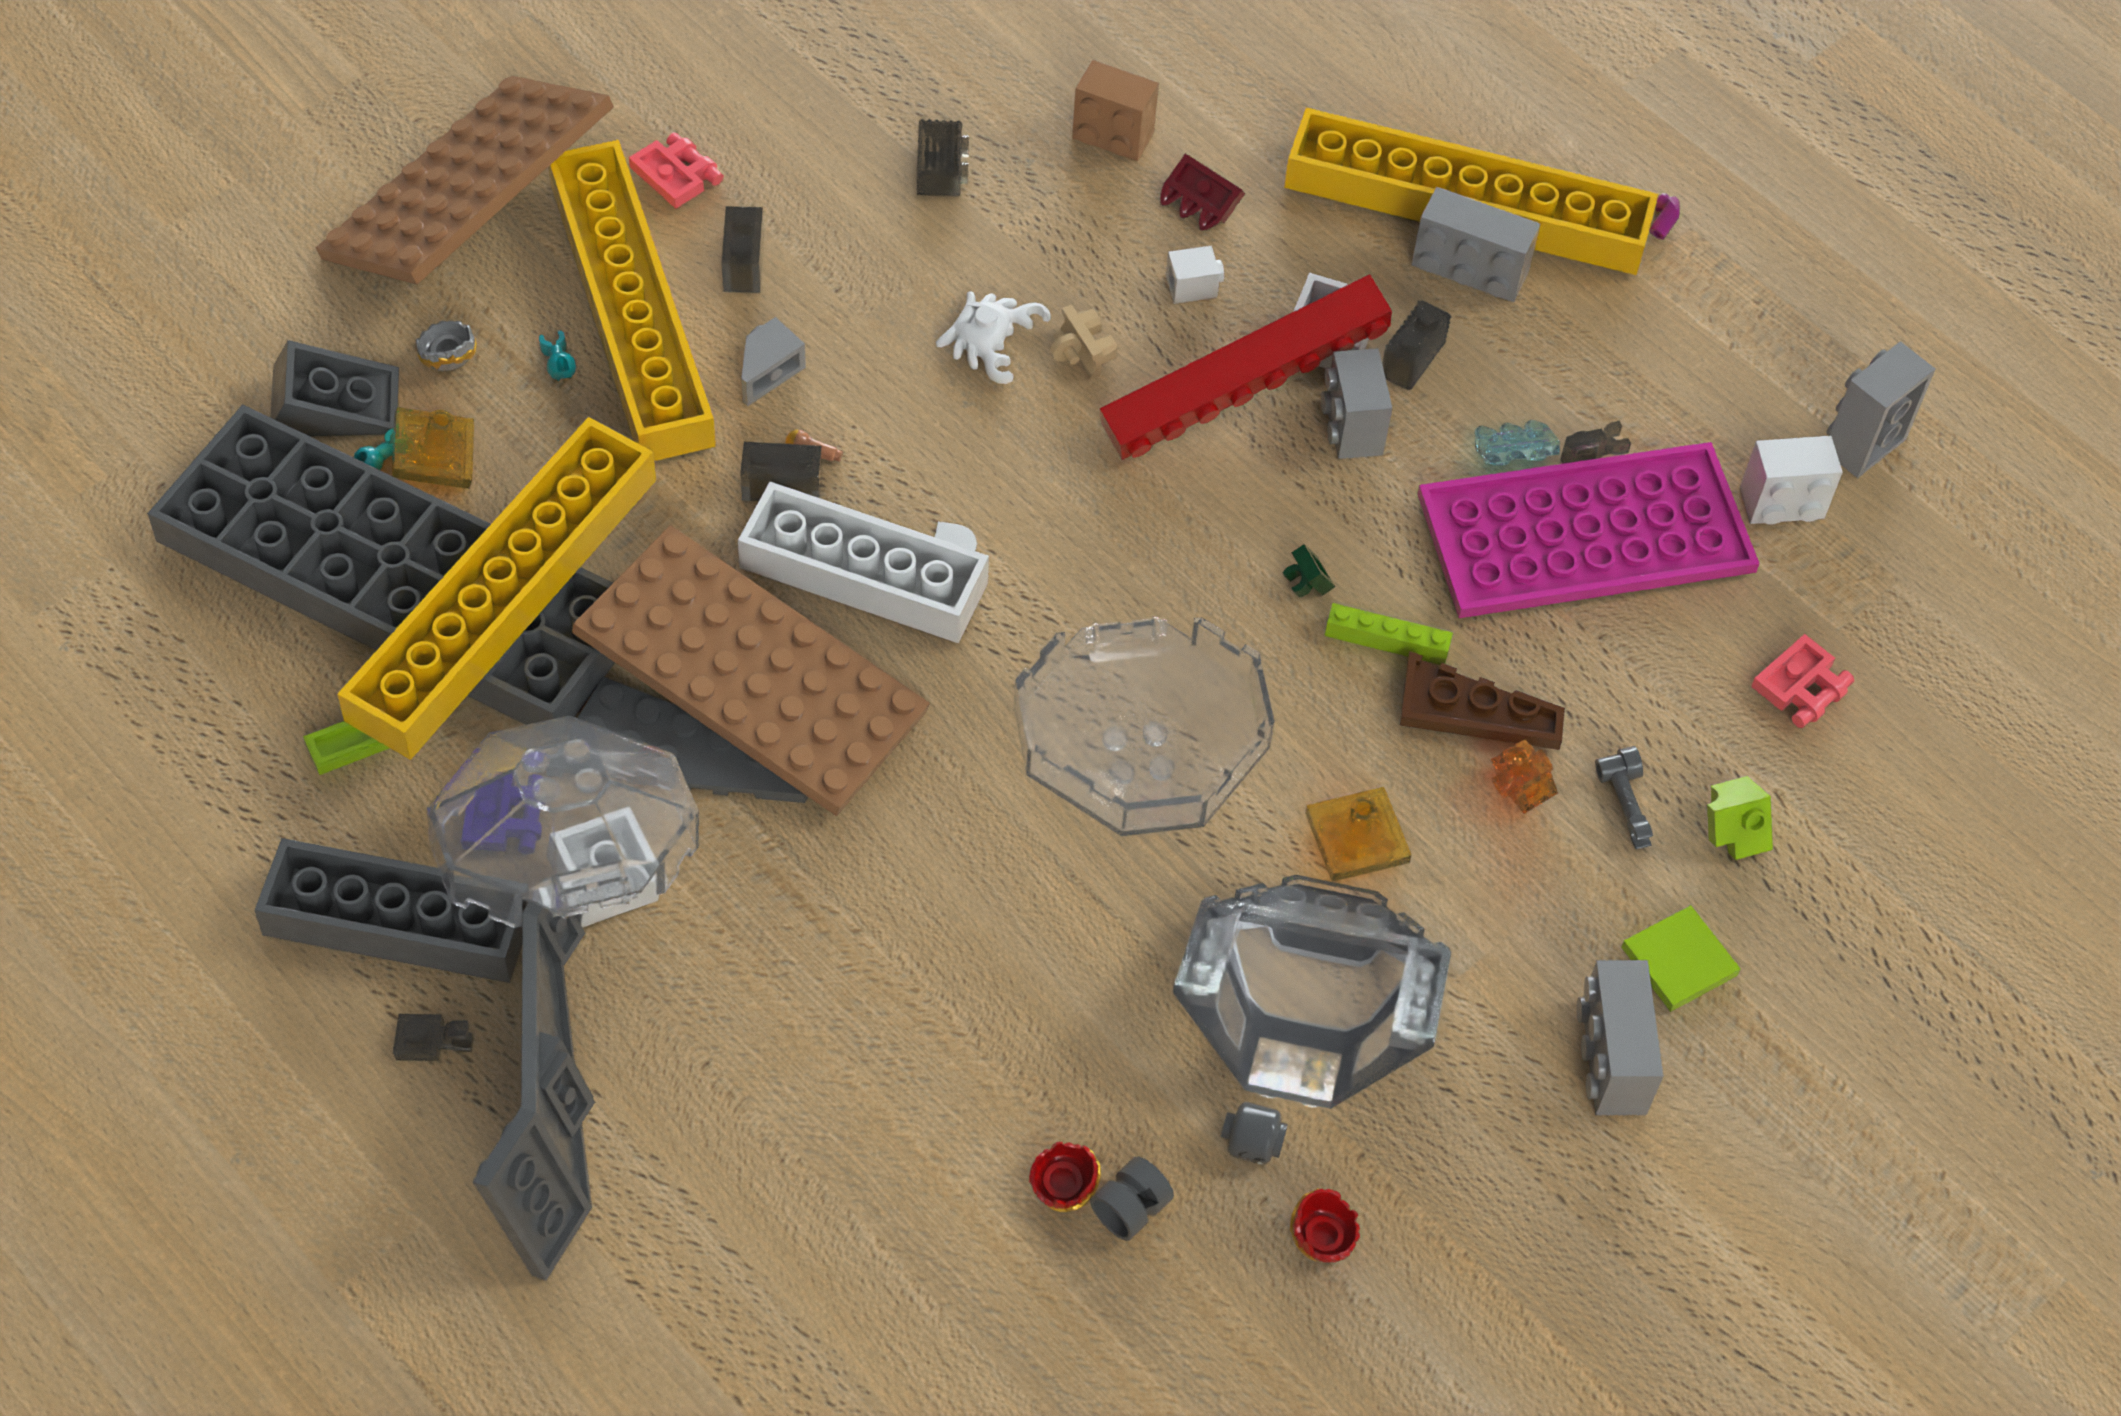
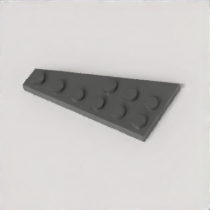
(701, 753)

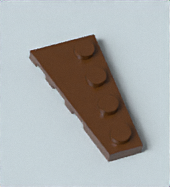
(1457, 704)

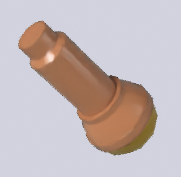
(800, 437)

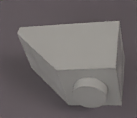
(770, 359)

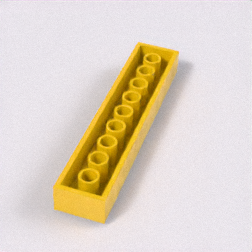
(1400, 171)
(631, 301)
(497, 588)

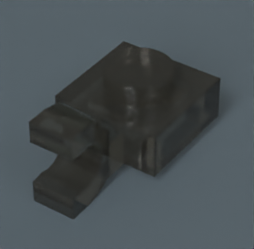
(1594, 444)
(424, 1035)

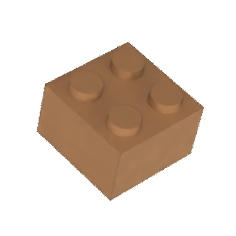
(1115, 110)

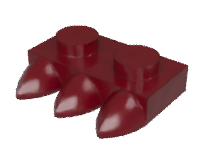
(1200, 190)

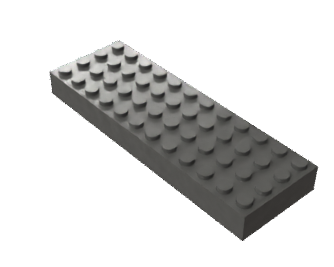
(360, 554)

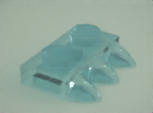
(1515, 443)

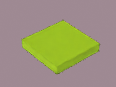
(1682, 957)

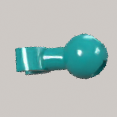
(560, 363)
(376, 456)

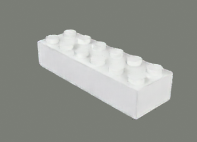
(863, 562)

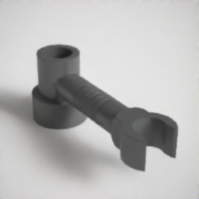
(1620, 769)

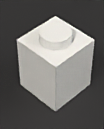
(1193, 274)

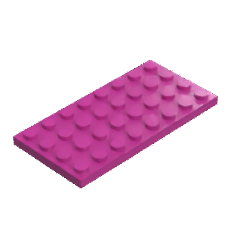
(1586, 529)

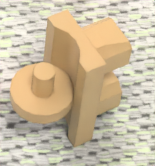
(1076, 343)

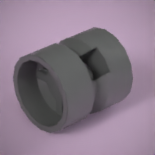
(1137, 1193)

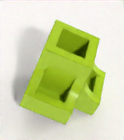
(1740, 818)

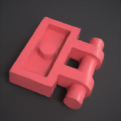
(668, 175)
(1794, 672)

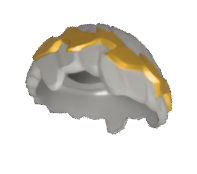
(446, 345)

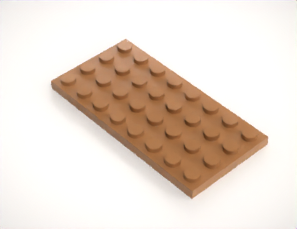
(463, 179)
(751, 669)

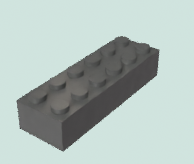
(381, 912)

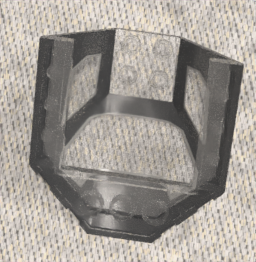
(1311, 987)

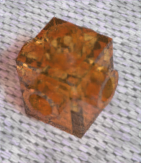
(1524, 776)

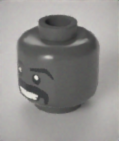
(1254, 1133)

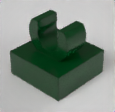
(1311, 570)

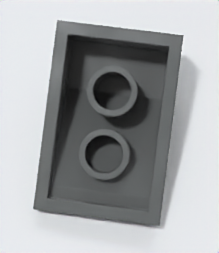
(332, 392)

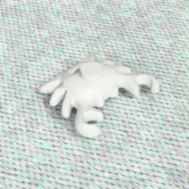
(984, 328)

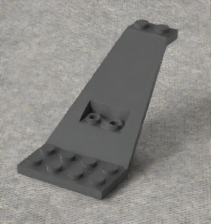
(539, 1166)

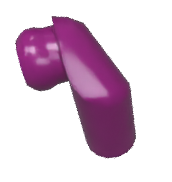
(1667, 218)

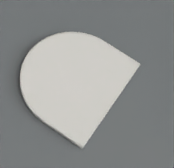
(956, 534)

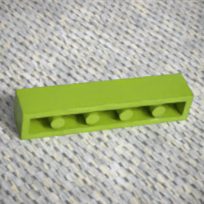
(1388, 633)

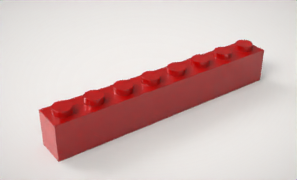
(1246, 367)

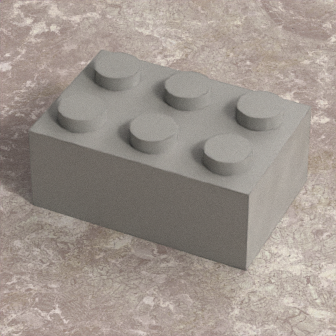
(1475, 244)
(1879, 407)
(1620, 1037)

